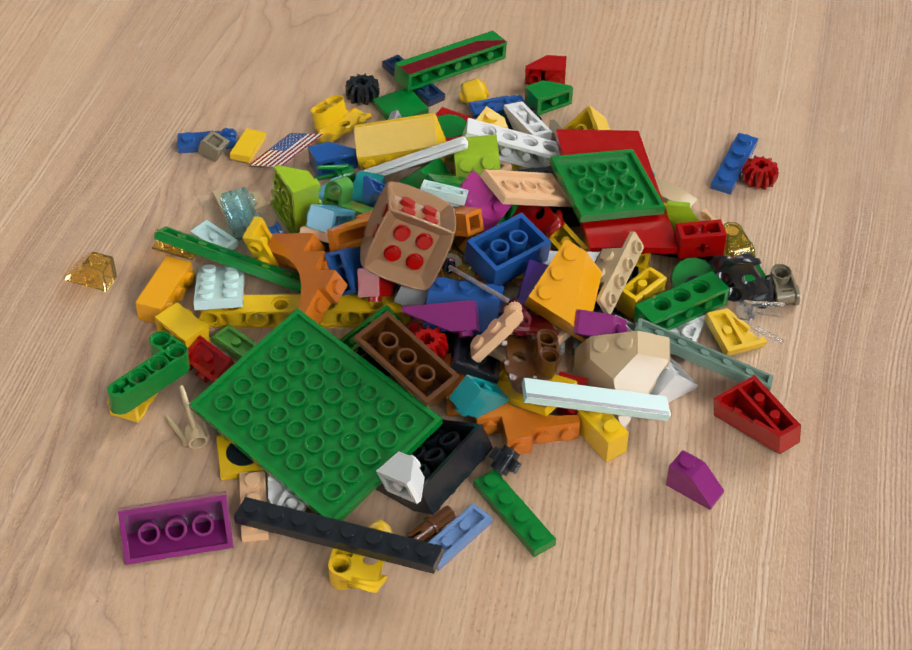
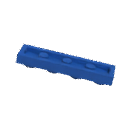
(731, 167)

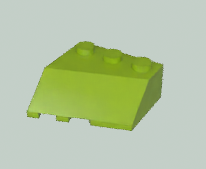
(293, 196)

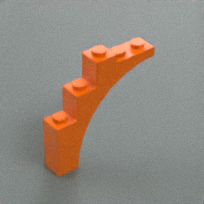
(350, 234)
(307, 256)
(519, 426)

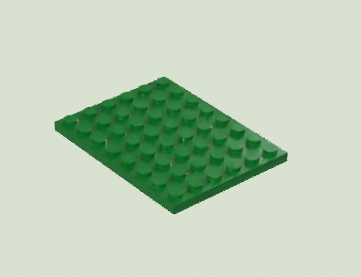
(315, 415)

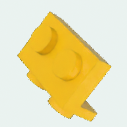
(257, 238)

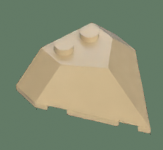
(623, 362)

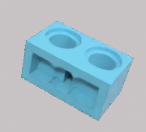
(328, 216)

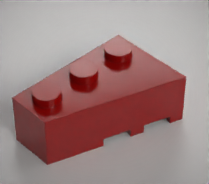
(758, 415)

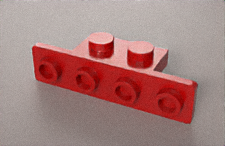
(208, 360)

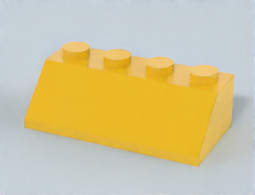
(396, 138)

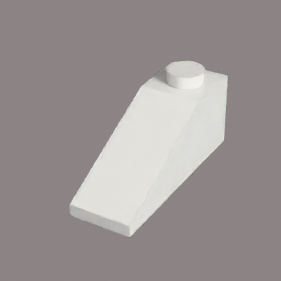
(525, 121)

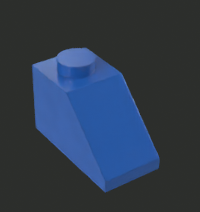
(331, 154)

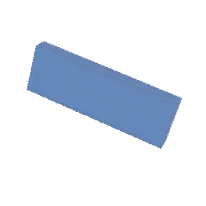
(461, 532)

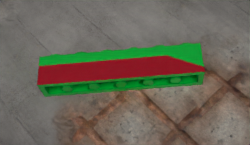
(450, 60)

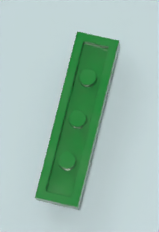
(514, 513)

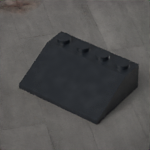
(446, 462)

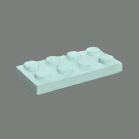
(218, 288)

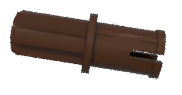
(432, 524)

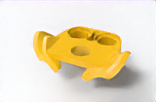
(332, 114)
(350, 571)

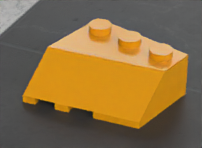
(566, 285)

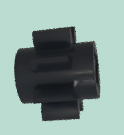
(505, 460)

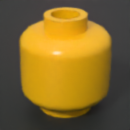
(473, 91)

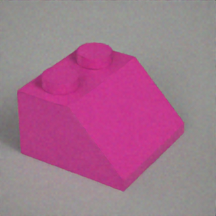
(482, 197)

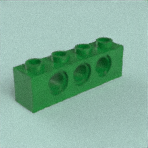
(684, 302)

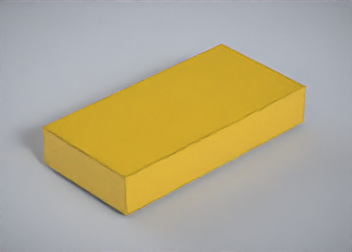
(248, 145)

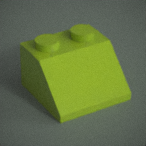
(480, 155)

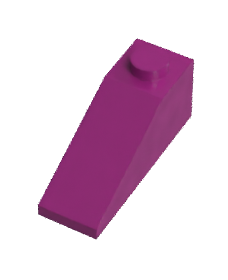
(452, 316)

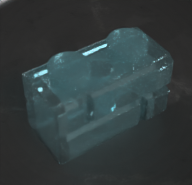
(239, 210)

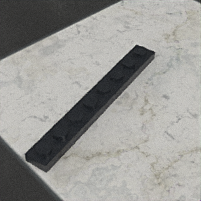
(340, 535)

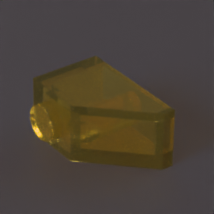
(93, 271)

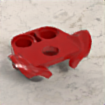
(548, 223)

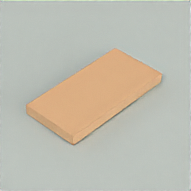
(525, 188)

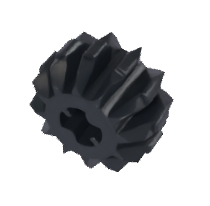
(362, 89)

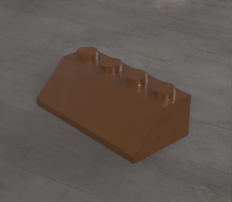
(408, 359)

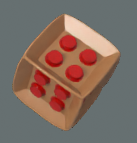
(408, 236)

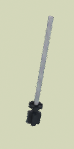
(449, 267)

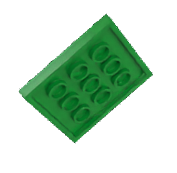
(606, 185)

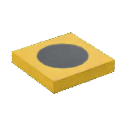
(233, 461)

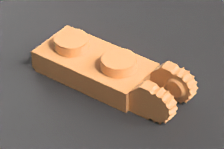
(496, 332)

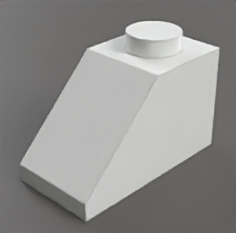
(403, 477)

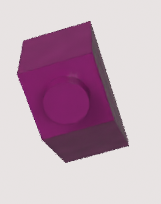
(595, 323)
(694, 480)

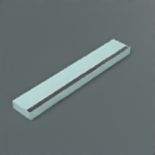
(595, 399)

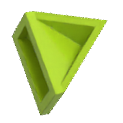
(680, 213)

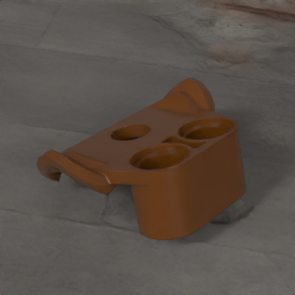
(540, 357)

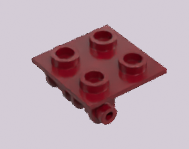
(531, 323)

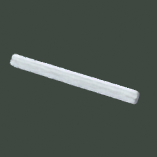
(420, 157)

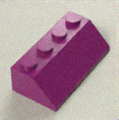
(175, 527)

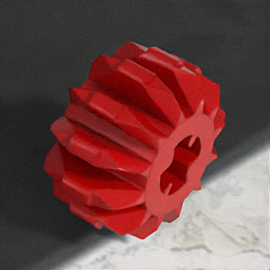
(760, 172)
(434, 340)

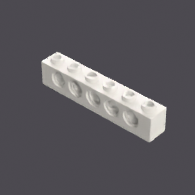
(514, 145)

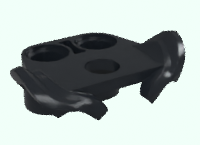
(733, 272)

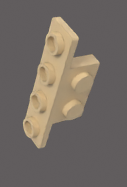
(616, 269)

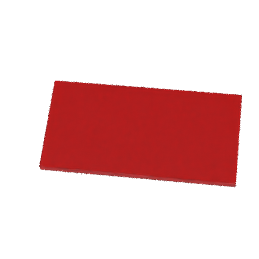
(653, 230)

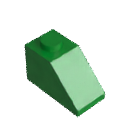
(548, 96)

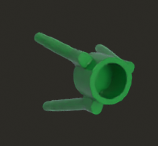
(341, 170)

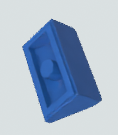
(371, 190)

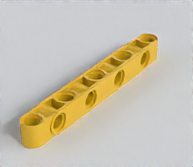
(271, 310)

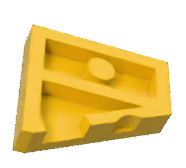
(732, 333)

